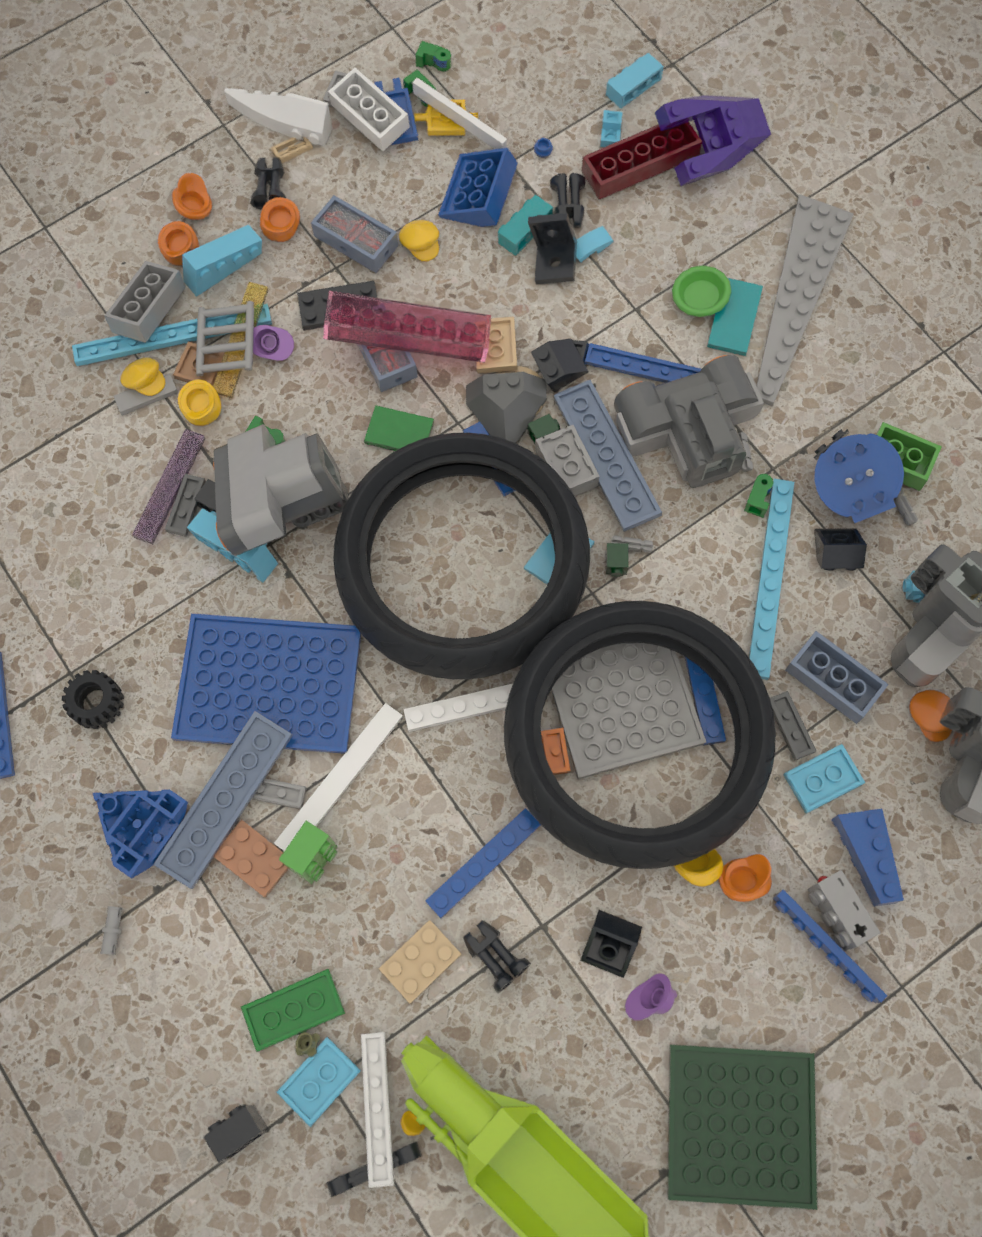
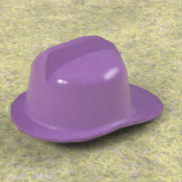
(272, 342)
(650, 998)

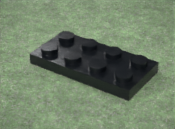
(314, 302)

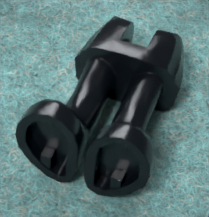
(265, 174)
(576, 183)
(492, 940)

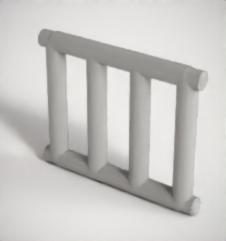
(247, 345)

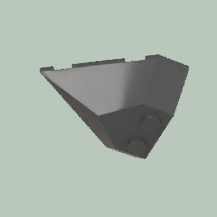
(506, 402)

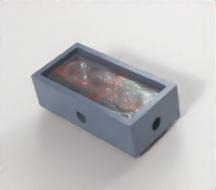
(355, 234)
(389, 366)

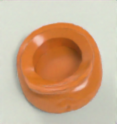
(191, 197)
(279, 219)
(176, 240)
(927, 711)
(746, 878)

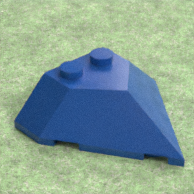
(139, 825)

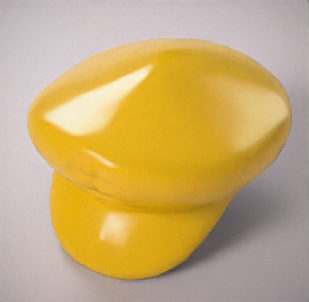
(421, 239)
(143, 376)
(199, 402)
(702, 870)

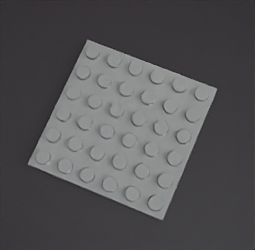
(625, 707)

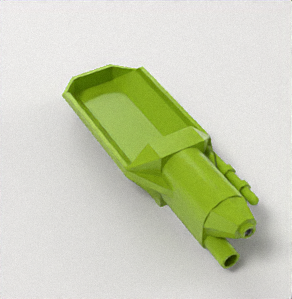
(517, 1155)

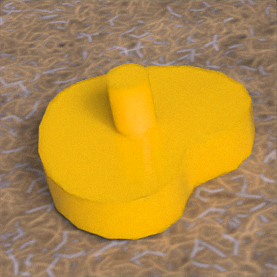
(410, 1125)

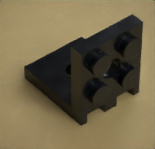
(554, 243)

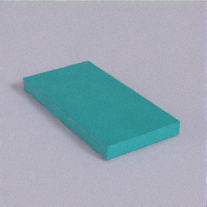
(735, 322)

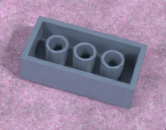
(836, 677)

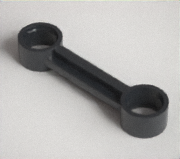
(360, 1175)

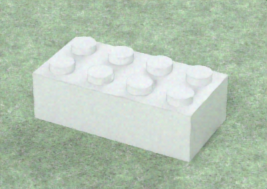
(369, 109)

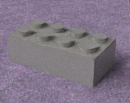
(145, 301)

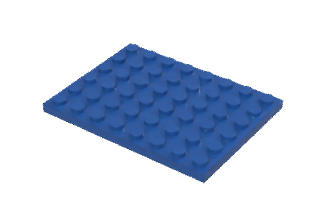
(280, 668)

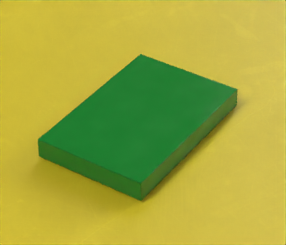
(396, 428)

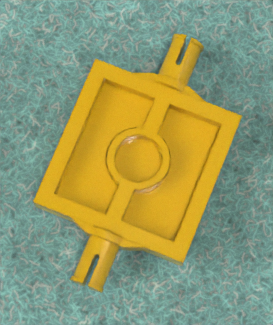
(439, 124)

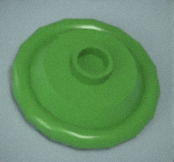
(701, 291)

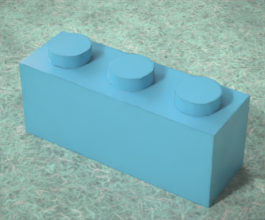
(634, 80)

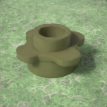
(302, 1041)

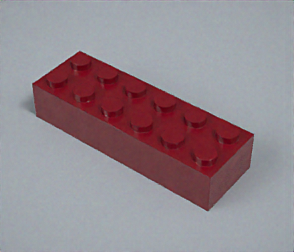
(639, 158)

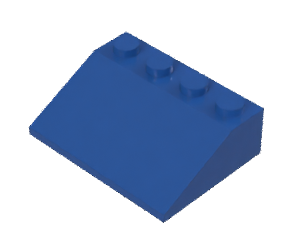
(479, 187)

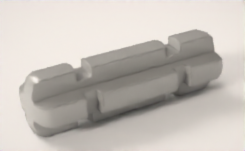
(747, 464)
(905, 509)
(634, 544)

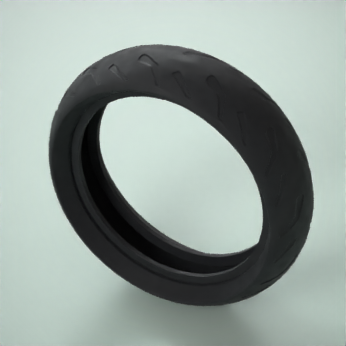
(449, 457)
(714, 654)

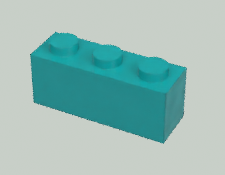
(516, 232)

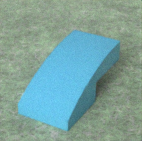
(611, 127)
(593, 241)

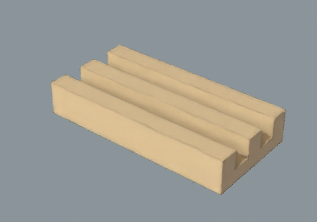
(293, 150)

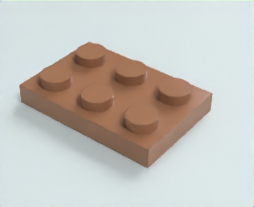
(252, 858)

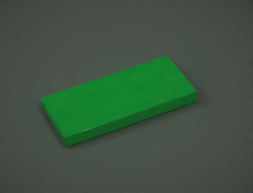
(292, 1010)

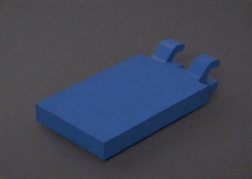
(402, 99)

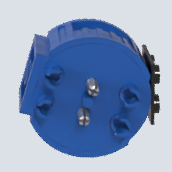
(858, 475)

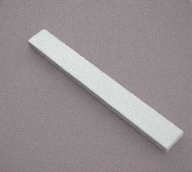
(343, 773)

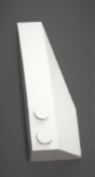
(288, 114)

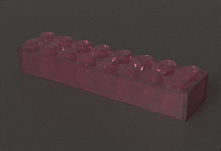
(407, 327)

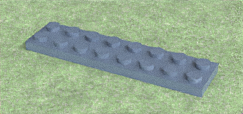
(618, 472)
(223, 800)

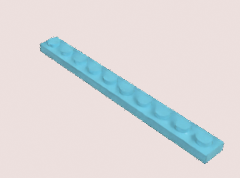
(162, 337)
(771, 576)

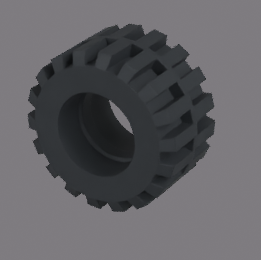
(78, 691)

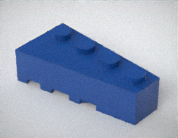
(871, 854)

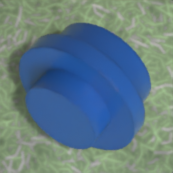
(543, 147)

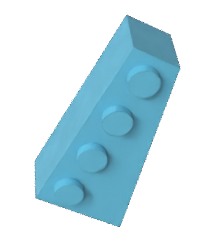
(219, 258)
(258, 559)

